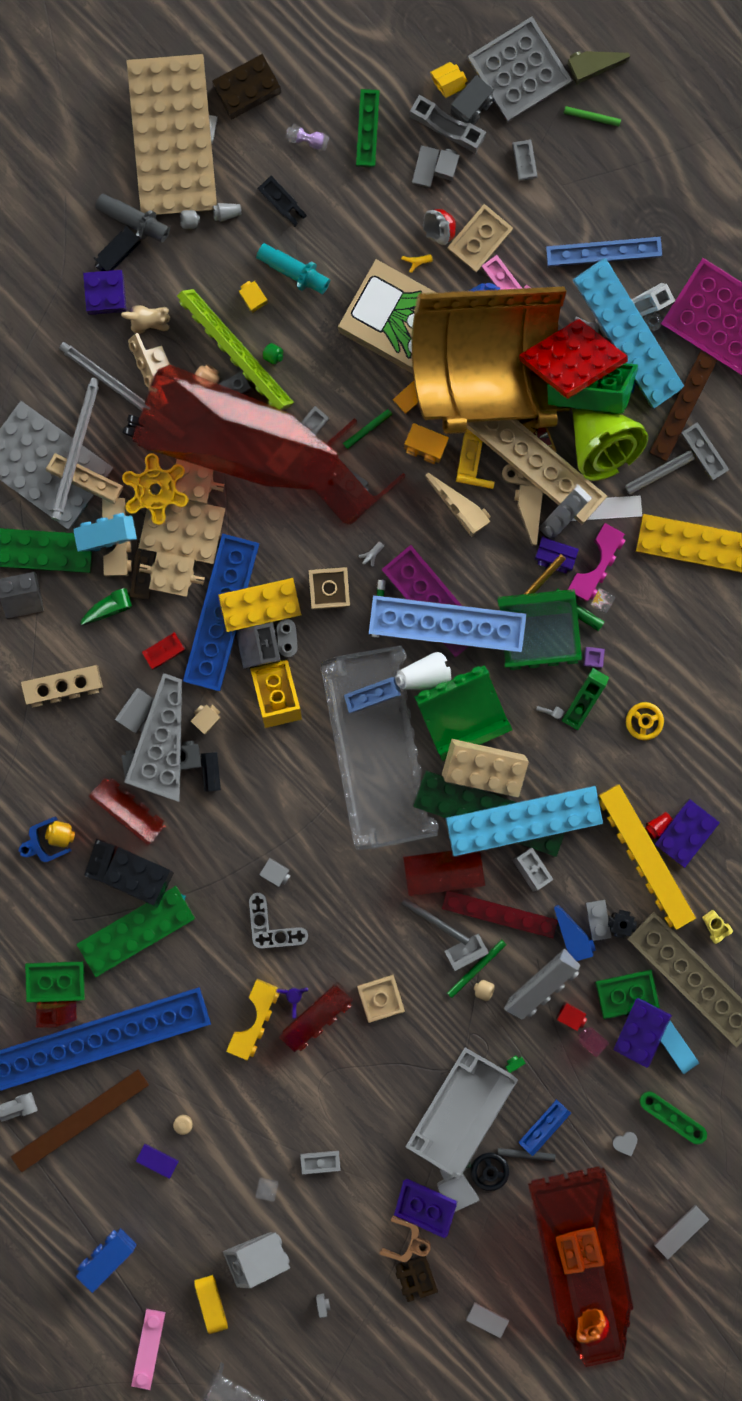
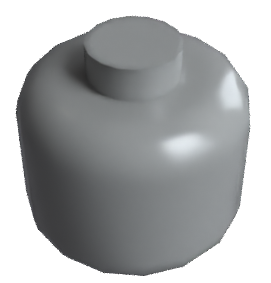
(189, 219)

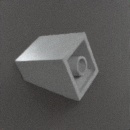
(257, 1260)

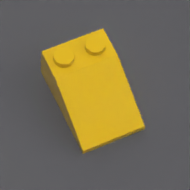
(276, 694)

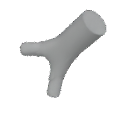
(371, 555)

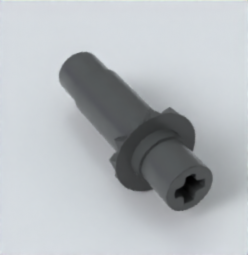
(143, 223)

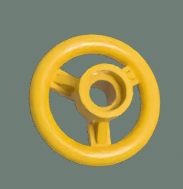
(658, 716)

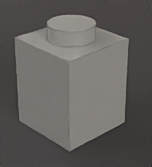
(446, 164)
(275, 872)

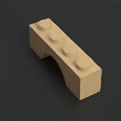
(116, 562)

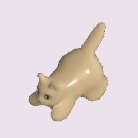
(145, 318)

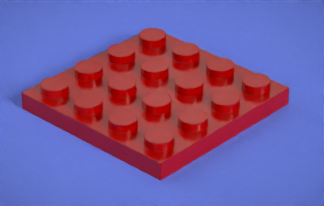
(573, 358)

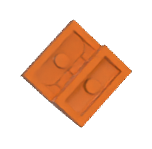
(580, 1250)

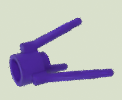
(293, 996)

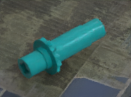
(303, 274)

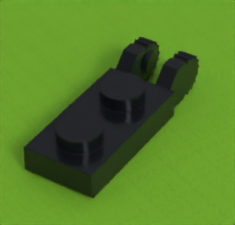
(280, 199)

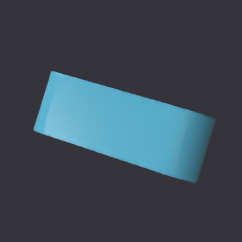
(678, 1049)

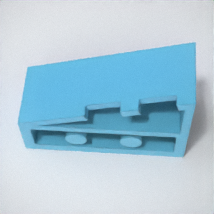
(104, 533)

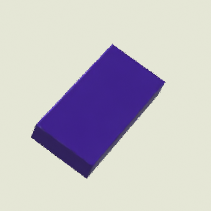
(157, 1161)

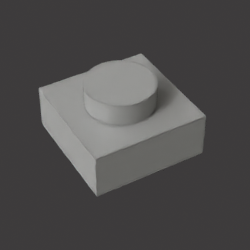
(323, 1305)

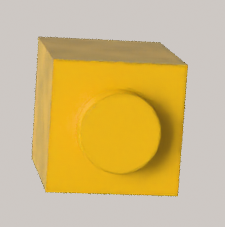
(252, 296)

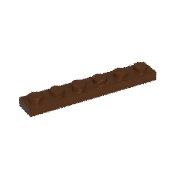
(683, 406)

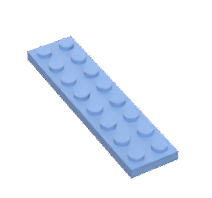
(447, 623)

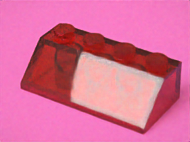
(127, 811)
(443, 872)
(316, 1017)

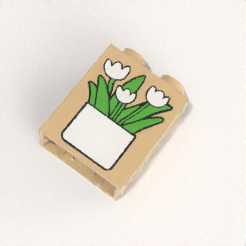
(384, 314)

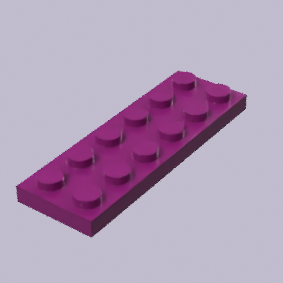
(420, 583)

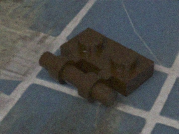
(422, 1276)

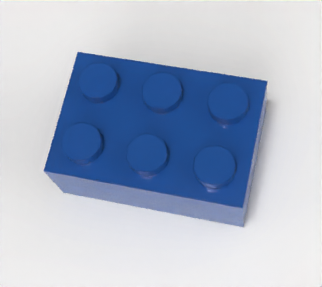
(105, 1259)

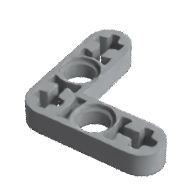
(264, 929)

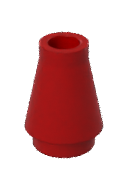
(658, 825)

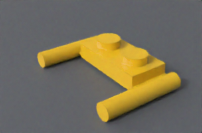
(469, 462)

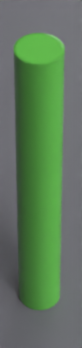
(592, 116)

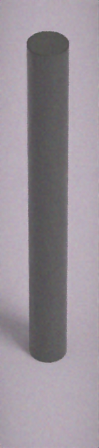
(435, 921)

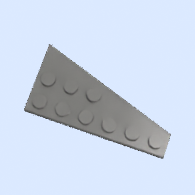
(159, 748)

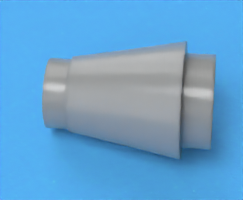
(226, 211)

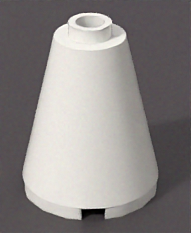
(424, 673)

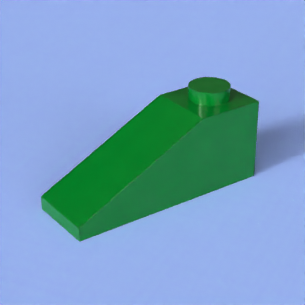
(585, 699)

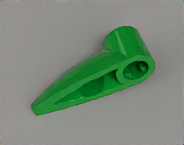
(109, 606)

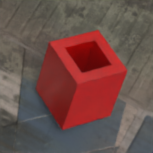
(571, 1016)

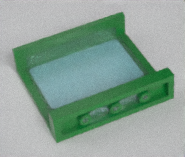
(549, 630)

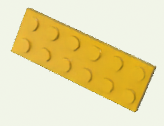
(690, 543)

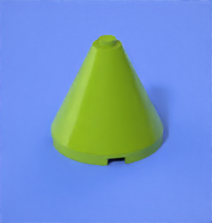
(606, 442)

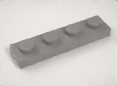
(564, 513)

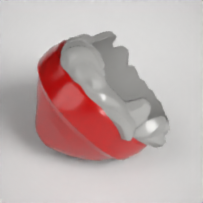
(439, 226)

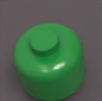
(273, 353)

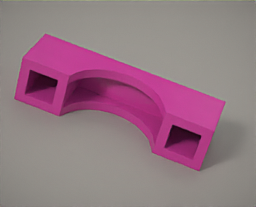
(607, 541)

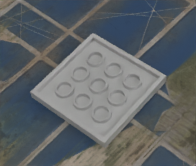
(520, 69)

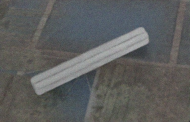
(659, 472)

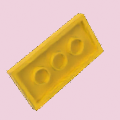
(259, 604)

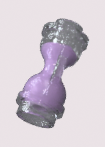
(316, 140)

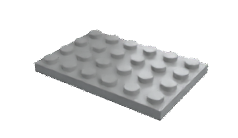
(25, 452)

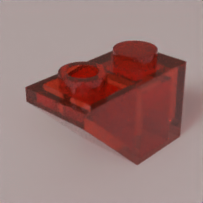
(55, 1013)

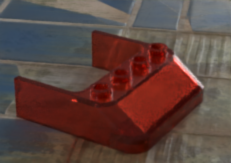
(345, 492)

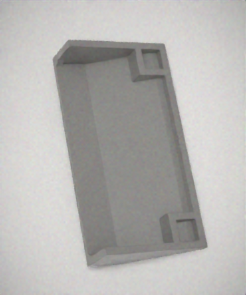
(461, 1113)

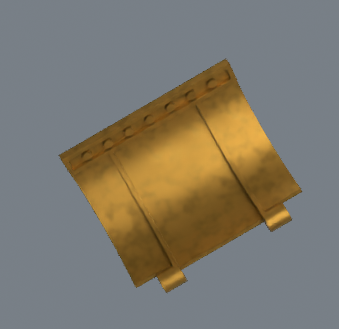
(470, 352)

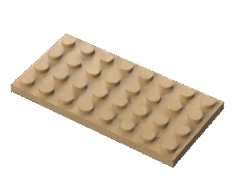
(172, 134)

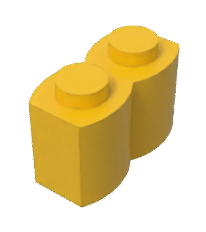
(448, 79)

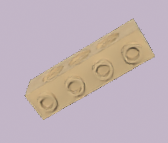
(32, 687)

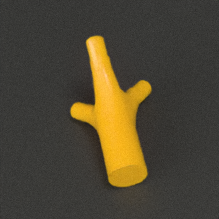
(416, 261)

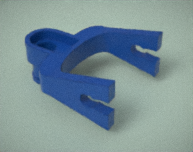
(35, 846)

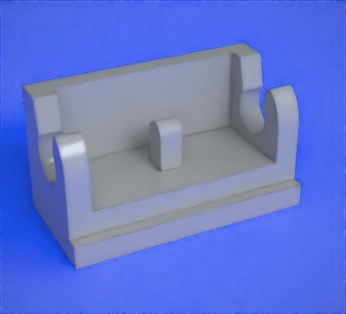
(532, 869)
(462, 955)

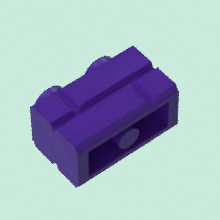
(550, 550)

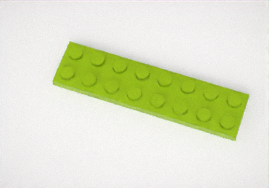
(239, 354)

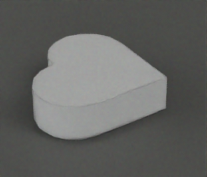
(625, 1143)

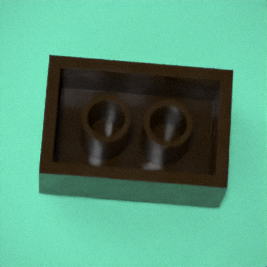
(246, 86)

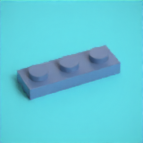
(372, 695)

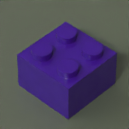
(104, 292)

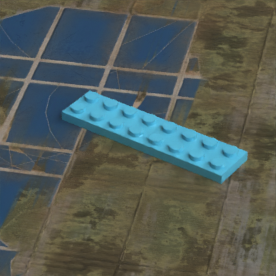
(628, 331)
(524, 820)

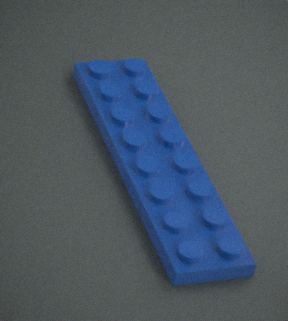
(212, 642)

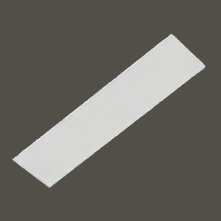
(618, 508)

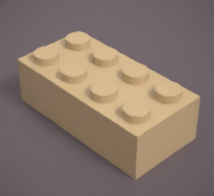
(485, 768)

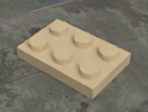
(480, 238)

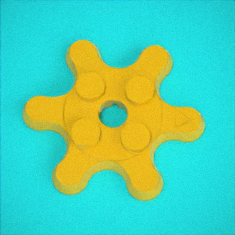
(143, 483)

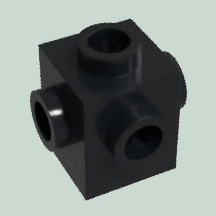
(617, 918)

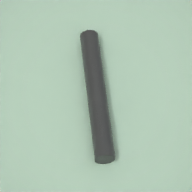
(524, 1154)

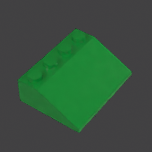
(606, 394)

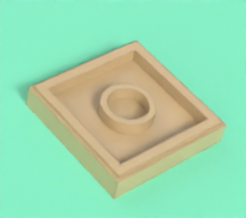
(380, 998)

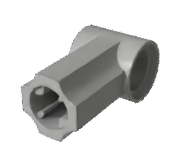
(19, 1106)

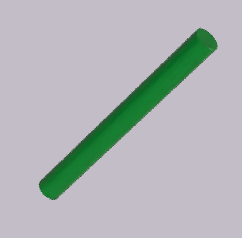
(479, 966)

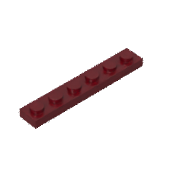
(499, 914)

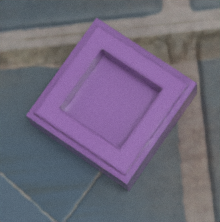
(593, 657)

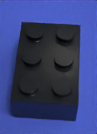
(138, 877)

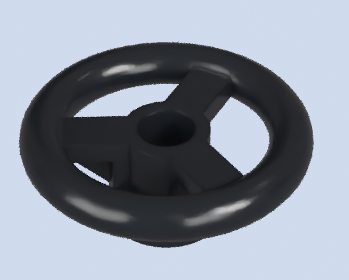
(497, 1174)

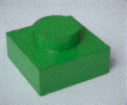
(514, 1063)

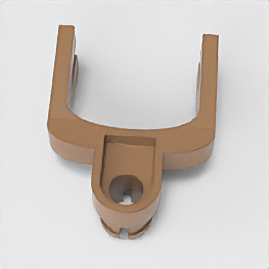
(415, 1243)

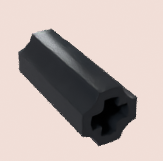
(210, 771)

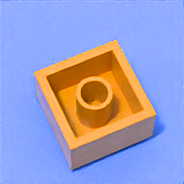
(425, 443)

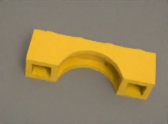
(243, 1042)

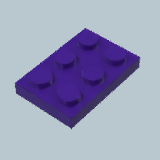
(686, 833)
(642, 1032)
(425, 1208)

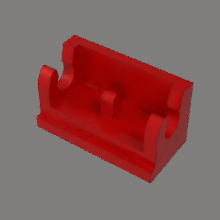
(163, 651)

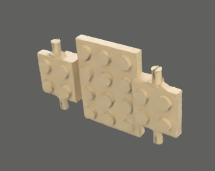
(186, 535)

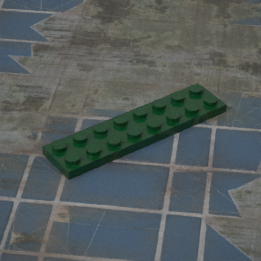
(454, 799)

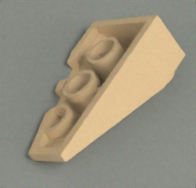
(466, 512)

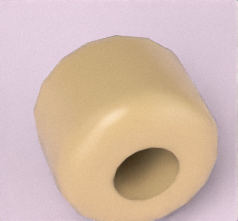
(484, 990)
(183, 1124)

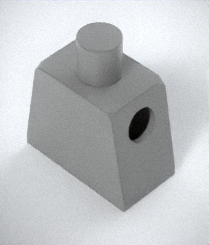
(457, 1190)

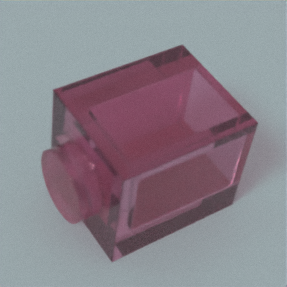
(592, 1041)

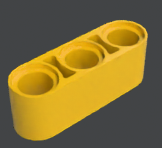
(211, 1304)

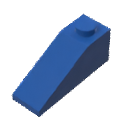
(575, 938)

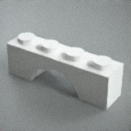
(650, 301)

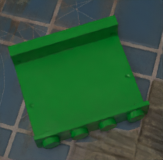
(463, 710)

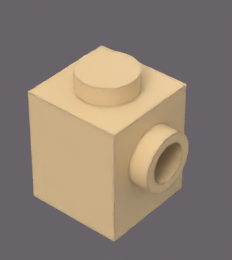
(206, 718)

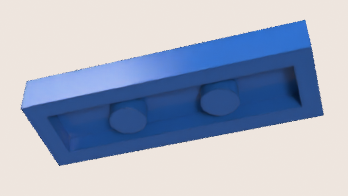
(544, 1127)

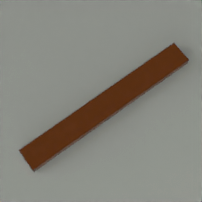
(80, 1120)

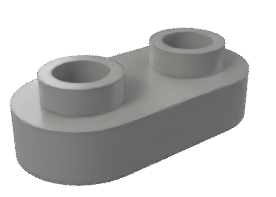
(287, 638)

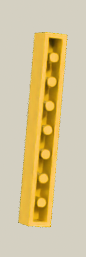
(646, 856)

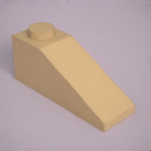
(529, 506)

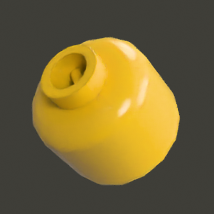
(59, 834)

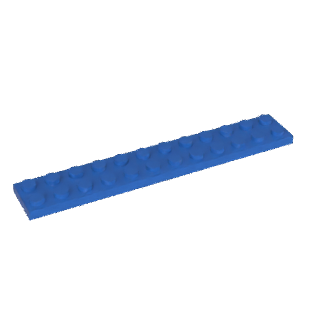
(102, 1038)

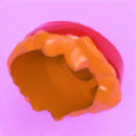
(592, 1327)

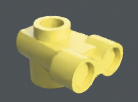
(718, 929)

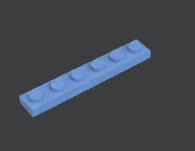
(596, 251)

